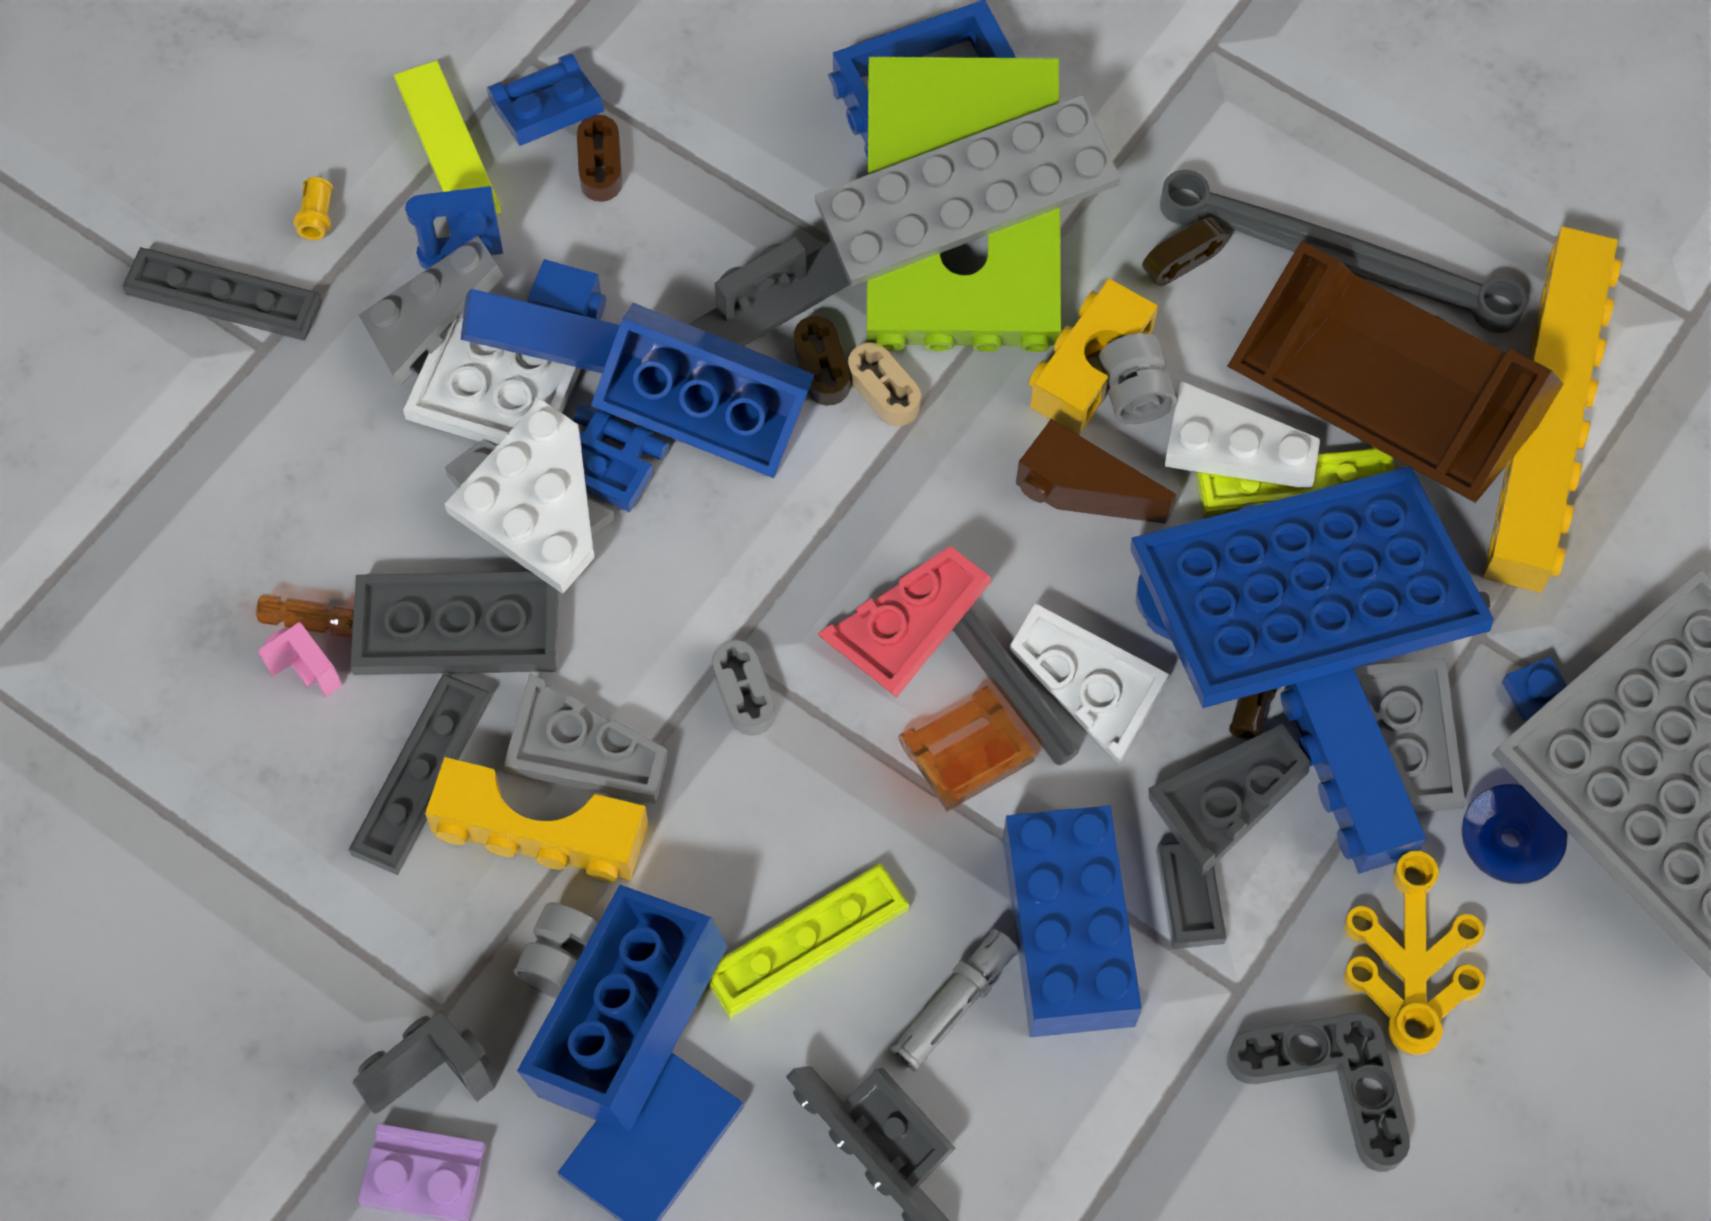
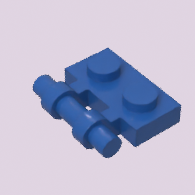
(612, 473)

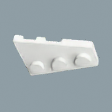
(1237, 442)

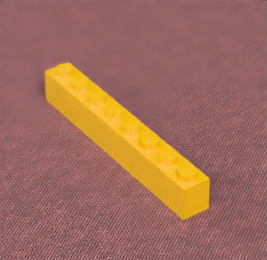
(1544, 469)

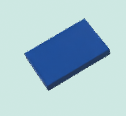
(649, 1167)

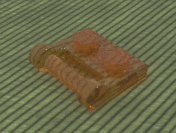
(975, 760)

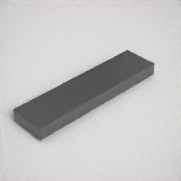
(222, 293)
(404, 797)

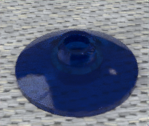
(1513, 812)

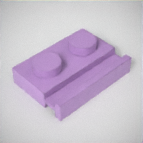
(422, 1174)

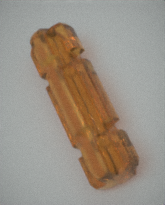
(311, 614)

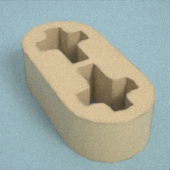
(891, 377)

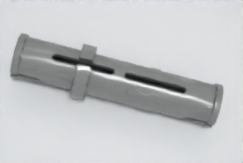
(947, 1008)

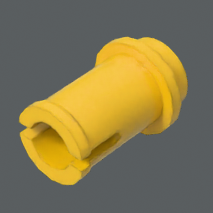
(313, 219)

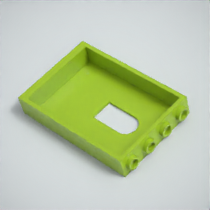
(1017, 292)

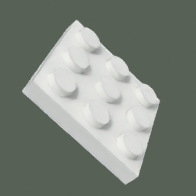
(483, 388)

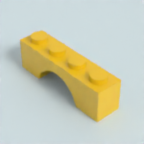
(597, 838)

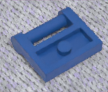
(550, 108)
(468, 215)

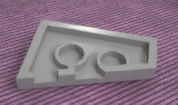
(1419, 729)

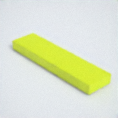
(442, 129)
(1228, 494)
(806, 940)

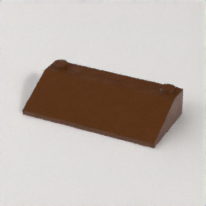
(1394, 374)

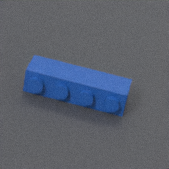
(1353, 769)

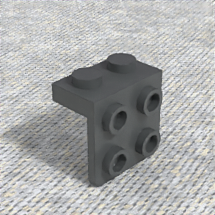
(423, 1049)

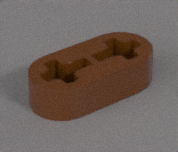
(608, 157)

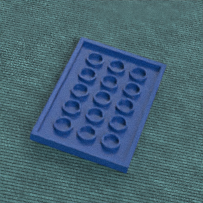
(1309, 586)

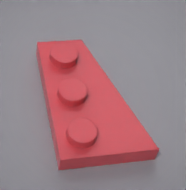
(909, 622)

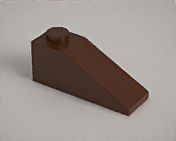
(1086, 479)

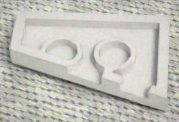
(1090, 678)

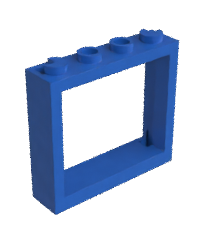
(966, 23)

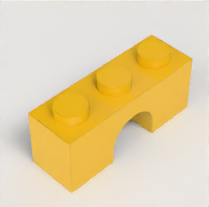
(1068, 385)

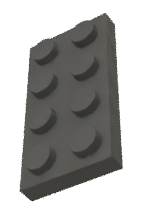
(454, 623)

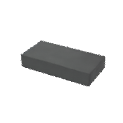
(1189, 900)

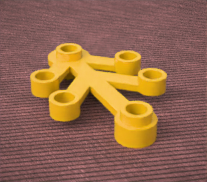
(1412, 961)

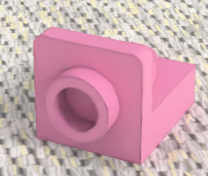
(297, 648)

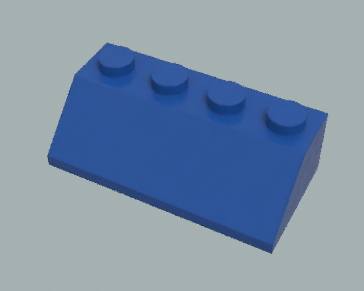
(702, 389)

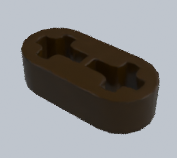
(1185, 251)
(831, 357)

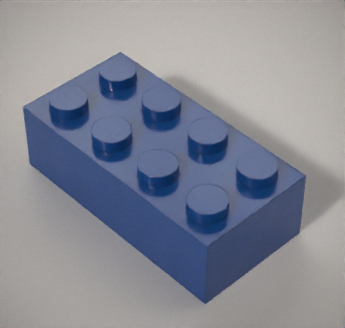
(1071, 921)
(623, 1008)

